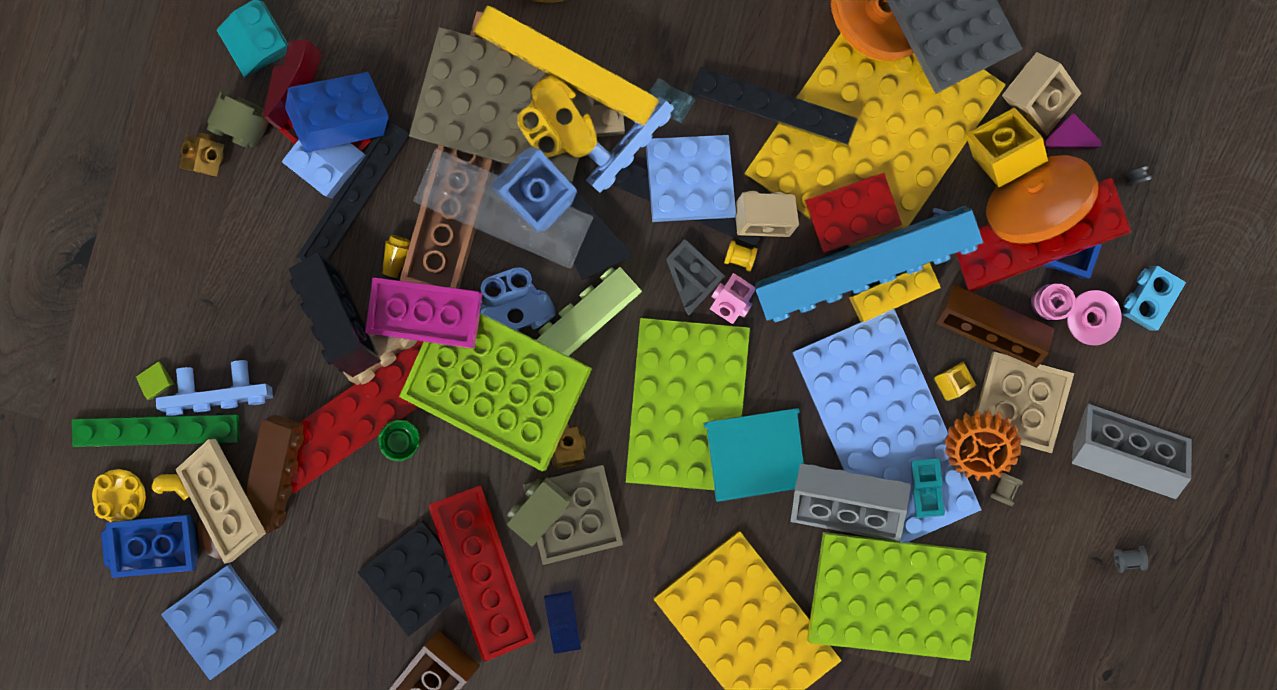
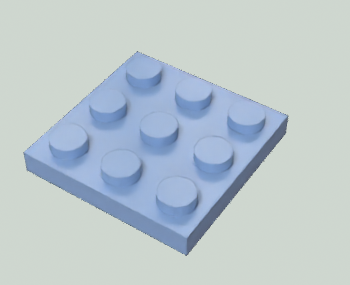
(690, 178)

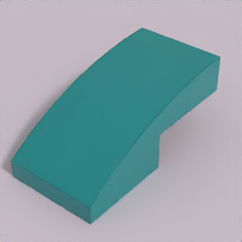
(927, 488)

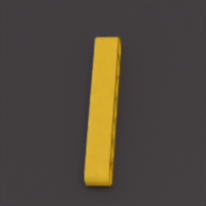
(566, 65)

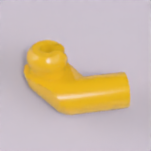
(170, 482)

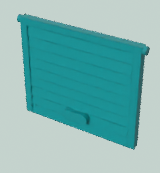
(755, 454)

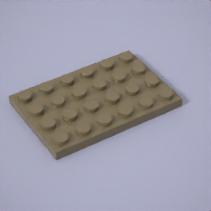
(475, 101)

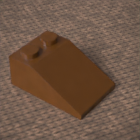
(437, 667)

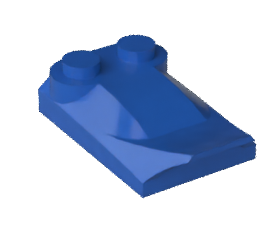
(150, 546)

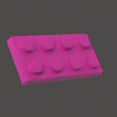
(424, 312)

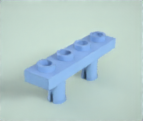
(622, 154)
(201, 401)

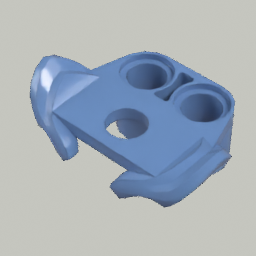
(534, 304)

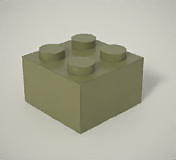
(539, 511)

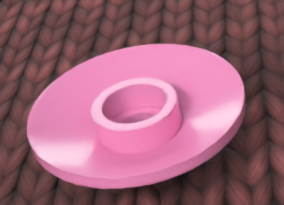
(1106, 318)

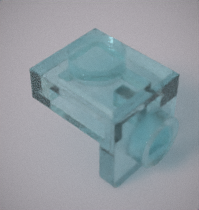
(677, 99)

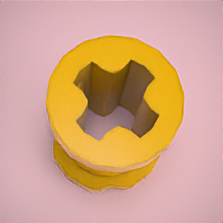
(740, 255)

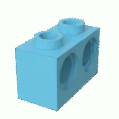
(1158, 302)

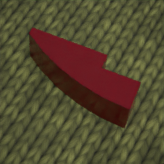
(298, 69)

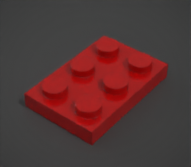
(853, 212)

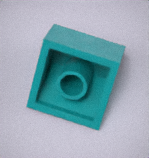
(253, 37)

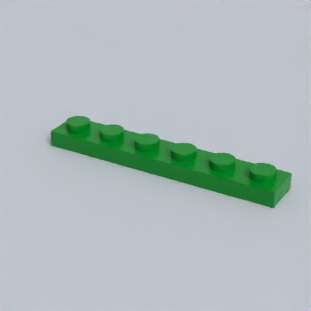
(155, 430)

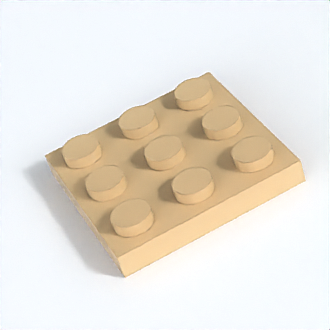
(1028, 397)

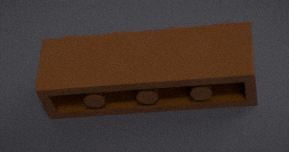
(995, 326)
(273, 469)

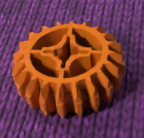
(990, 433)

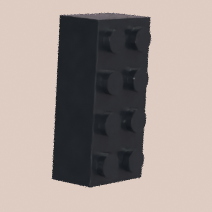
(333, 315)

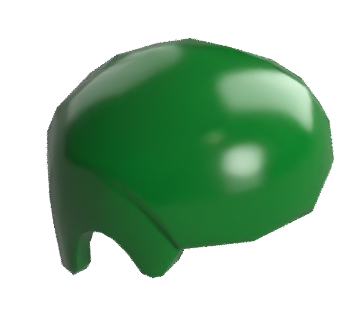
(399, 440)

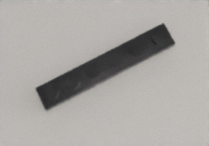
(774, 106)
(636, 182)
(355, 193)

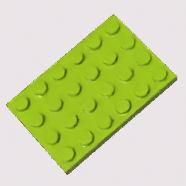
(682, 380)
(501, 390)
(896, 596)

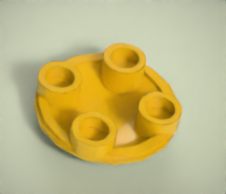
(118, 495)

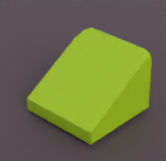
(154, 381)

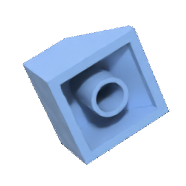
(324, 168)

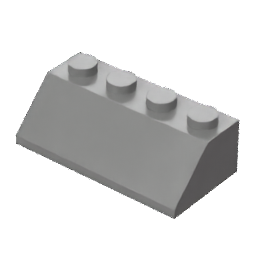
(1133, 452)
(850, 502)

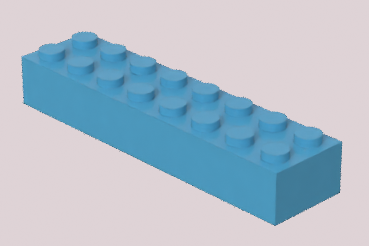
(868, 262)

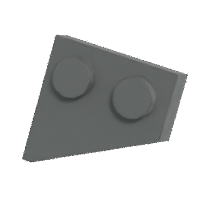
(692, 275)

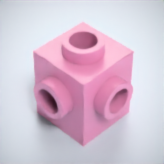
(730, 303)

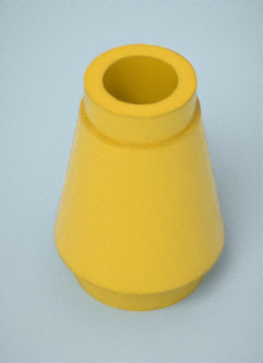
(395, 255)

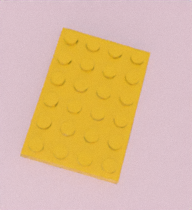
(744, 622)

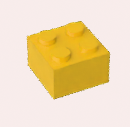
(1007, 147)

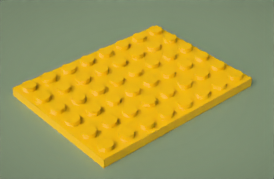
(898, 131)

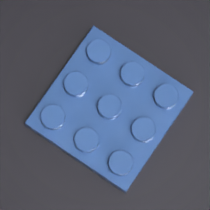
(219, 622)

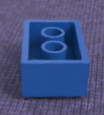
(336, 111)

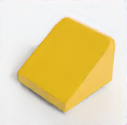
(955, 381)

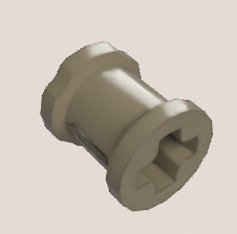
(1006, 489)

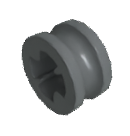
(1137, 176)

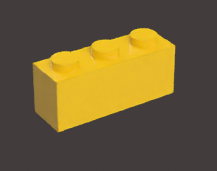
(895, 293)

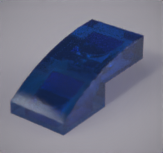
(562, 622)

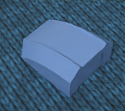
(535, 189)

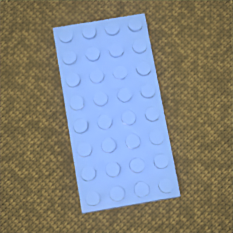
(882, 413)

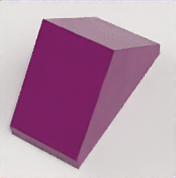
(1072, 135)

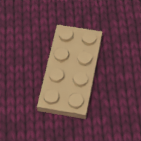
(220, 501)

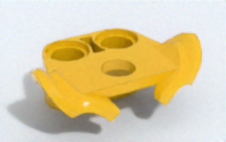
(548, 98)

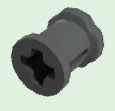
(1131, 559)

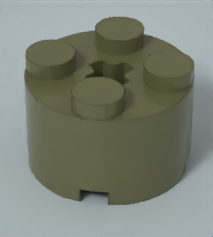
(237, 119)

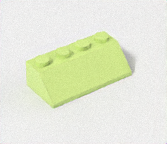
(591, 313)

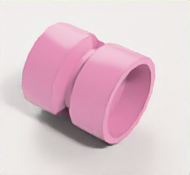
(1053, 301)

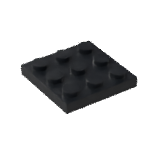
(412, 578)

